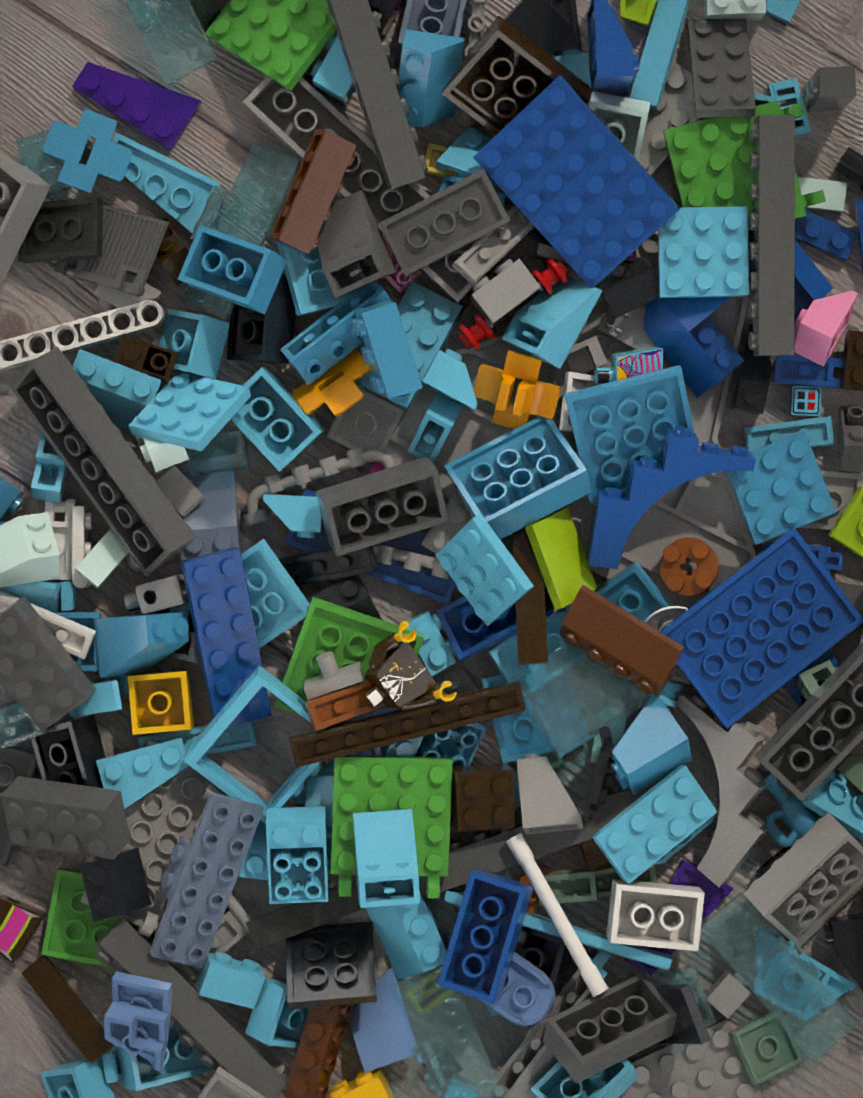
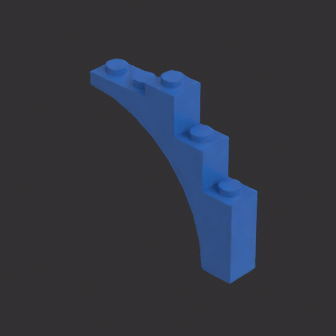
(647, 482)

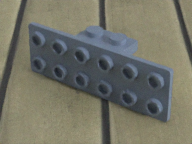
(203, 879)

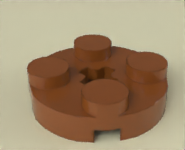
(675, 556)

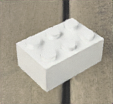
(655, 915)

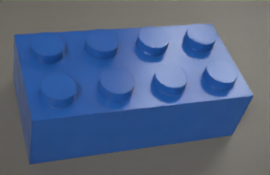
(485, 935)

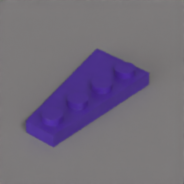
(145, 106)
(689, 875)

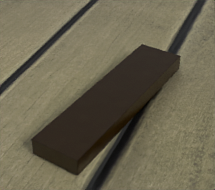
(67, 1008)

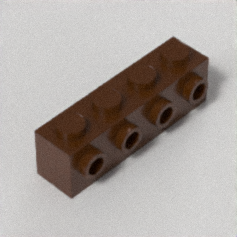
(313, 191)
(318, 1051)

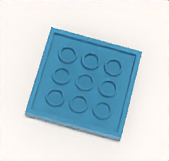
(625, 423)

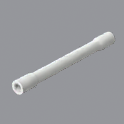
(587, 969)

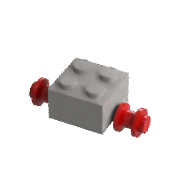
(505, 292)

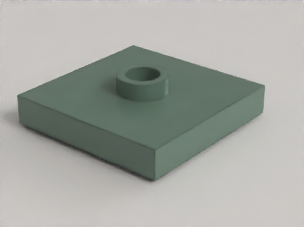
(765, 1048)

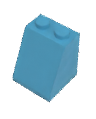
(138, 641)
(650, 748)

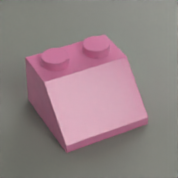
(822, 326)

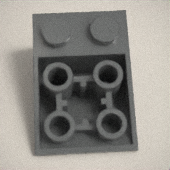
(353, 246)

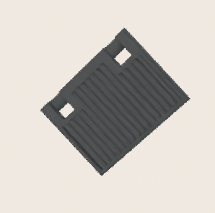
(128, 245)

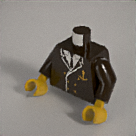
(400, 676)

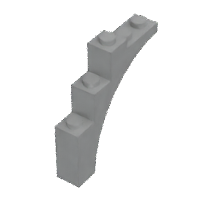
(739, 786)

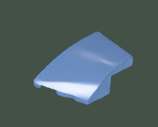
(139, 1016)
(382, 1027)

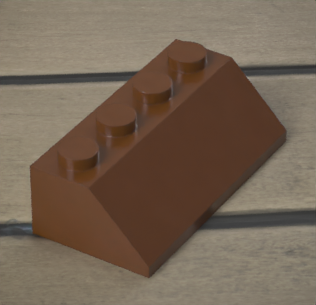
(621, 641)

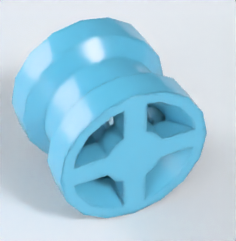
(670, 693)

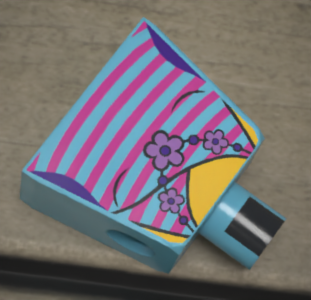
(630, 364)

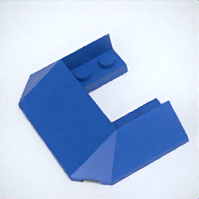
(697, 343)

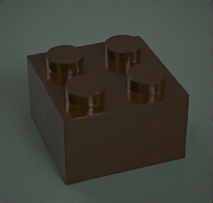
(482, 797)

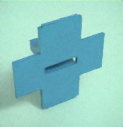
(70, 144)

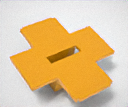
(334, 387)
(532, 395)

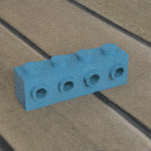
(331, 335)

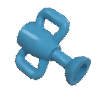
(794, 814)

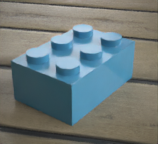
(232, 269)
(386, 349)

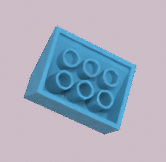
(520, 476)

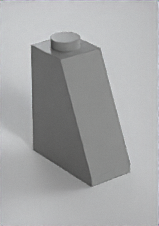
(543, 798)

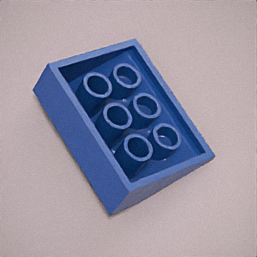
(610, 51)

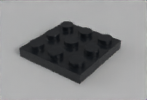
(331, 966)

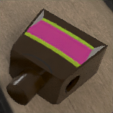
(17, 926)

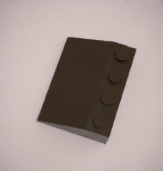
(505, 76)

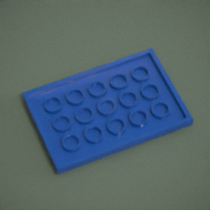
(576, 182)
(761, 627)

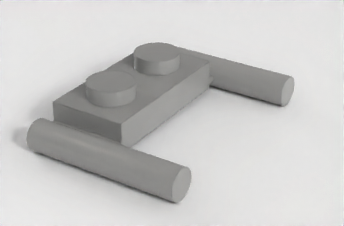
(230, 931)

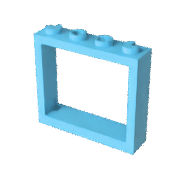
(197, 759)

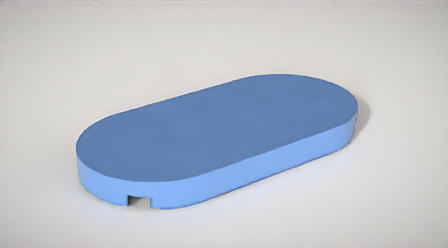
(526, 994)

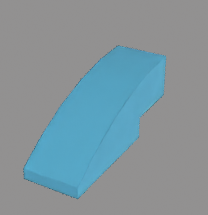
(49, 473)

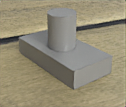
(332, 676)

